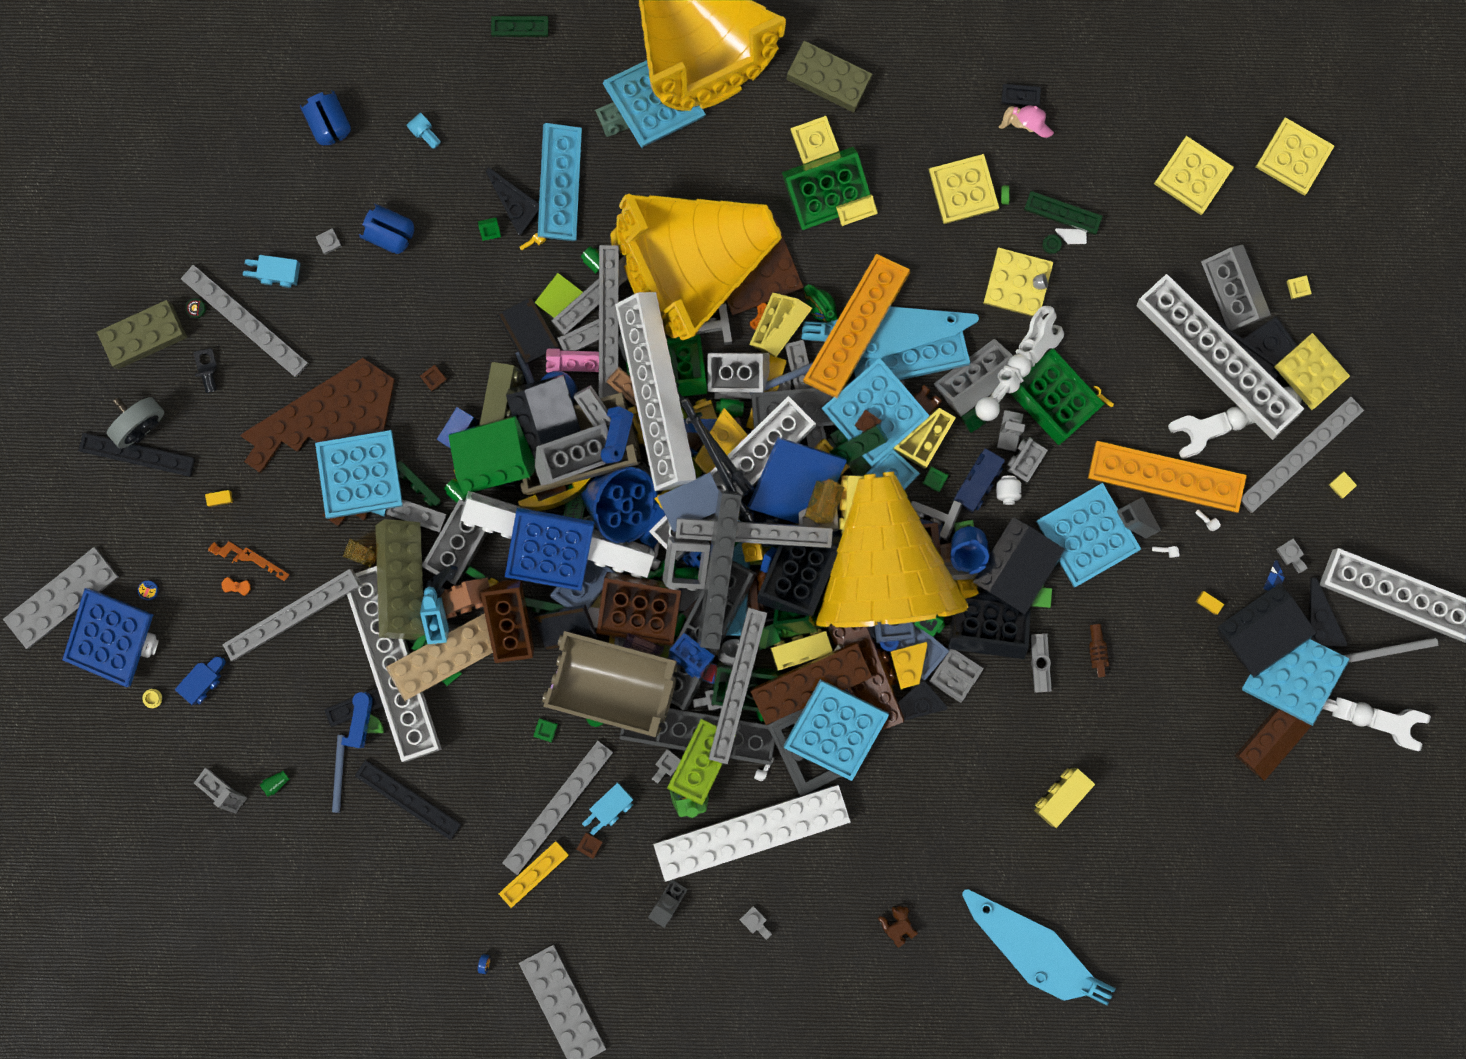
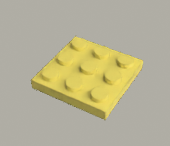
(1294, 156)
(1193, 175)
(963, 189)
(1012, 282)
(1312, 371)

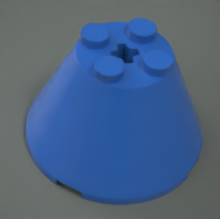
(621, 503)

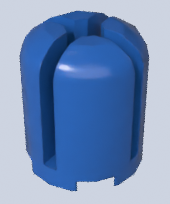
(335, 114)
(377, 227)

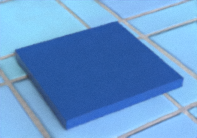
(791, 478)
(549, 549)
(107, 637)

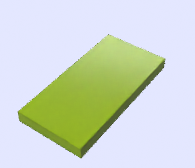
(695, 771)

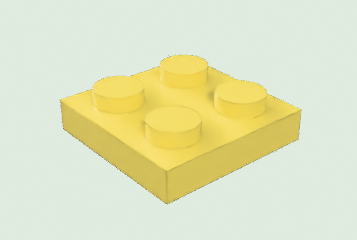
(814, 140)

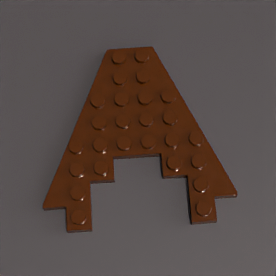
(341, 407)

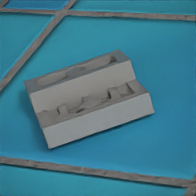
(956, 675)

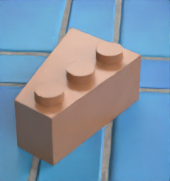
(463, 597)

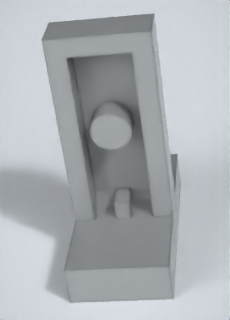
(713, 325)
(1010, 431)
(940, 517)
(219, 791)

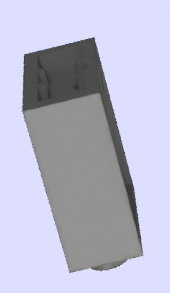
(693, 545)

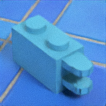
(274, 270)
(434, 617)
(609, 807)

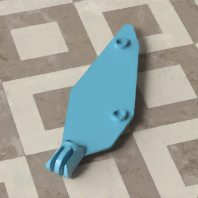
(901, 330)
(1036, 952)

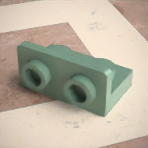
(611, 119)

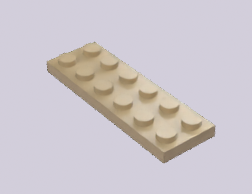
(441, 660)

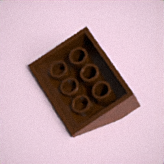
(638, 608)

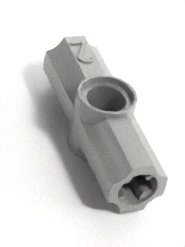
(1039, 649)

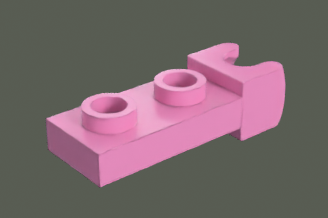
(572, 361)

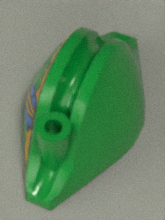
(822, 304)

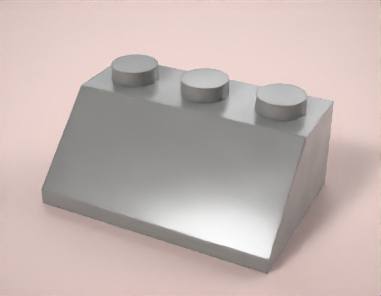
(737, 371)

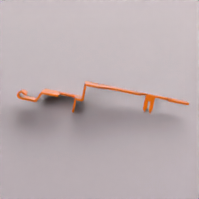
(223, 551)

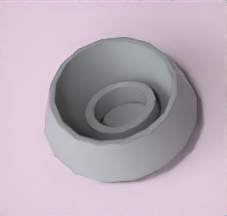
(728, 651)

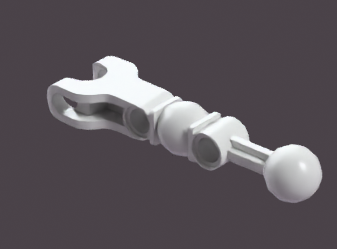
(1030, 351)
(1214, 426)
(1364, 715)

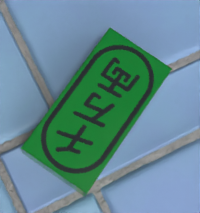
(575, 507)

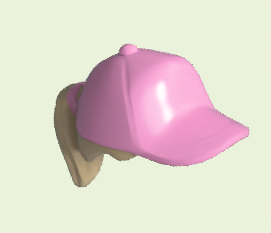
(1029, 118)

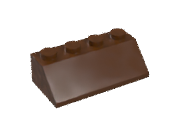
(508, 621)
(1271, 742)

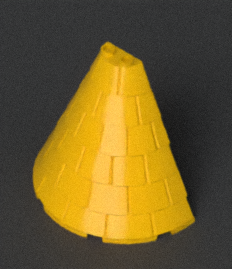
(706, 48)
(691, 253)
(886, 564)

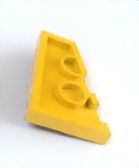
(727, 435)

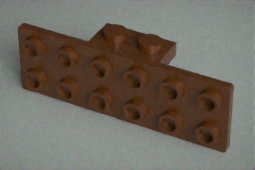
(878, 688)

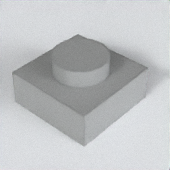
(328, 241)

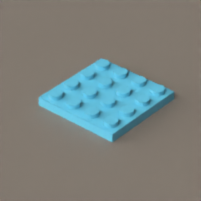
(641, 108)
(882, 396)
(359, 474)
(1089, 534)
(1299, 681)
(836, 730)

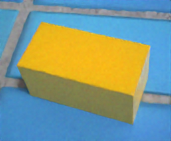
(219, 498)
(1209, 603)

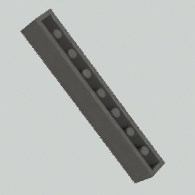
(719, 569)

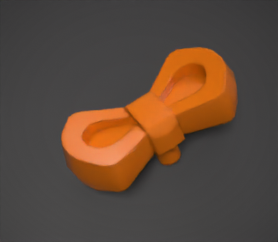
(761, 308)
(229, 585)

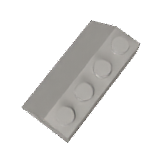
(1235, 287)
(970, 383)
(570, 454)
(455, 546)

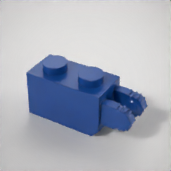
(201, 680)

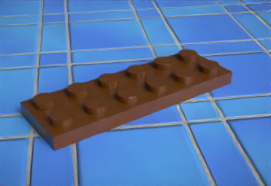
(793, 689)

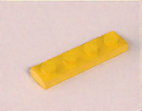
(533, 874)

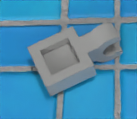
(1290, 553)
(706, 701)
(668, 764)
(754, 921)

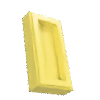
(856, 210)

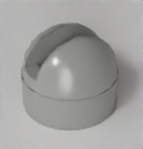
(1040, 282)

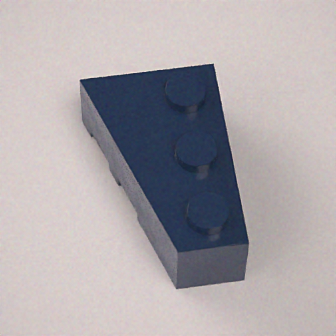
(979, 480)

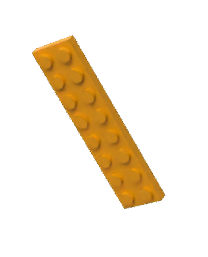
(856, 326)
(1167, 476)

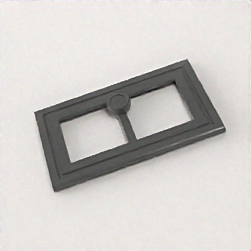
(790, 757)

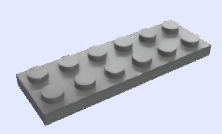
(59, 598)
(562, 1004)

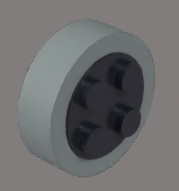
(134, 421)

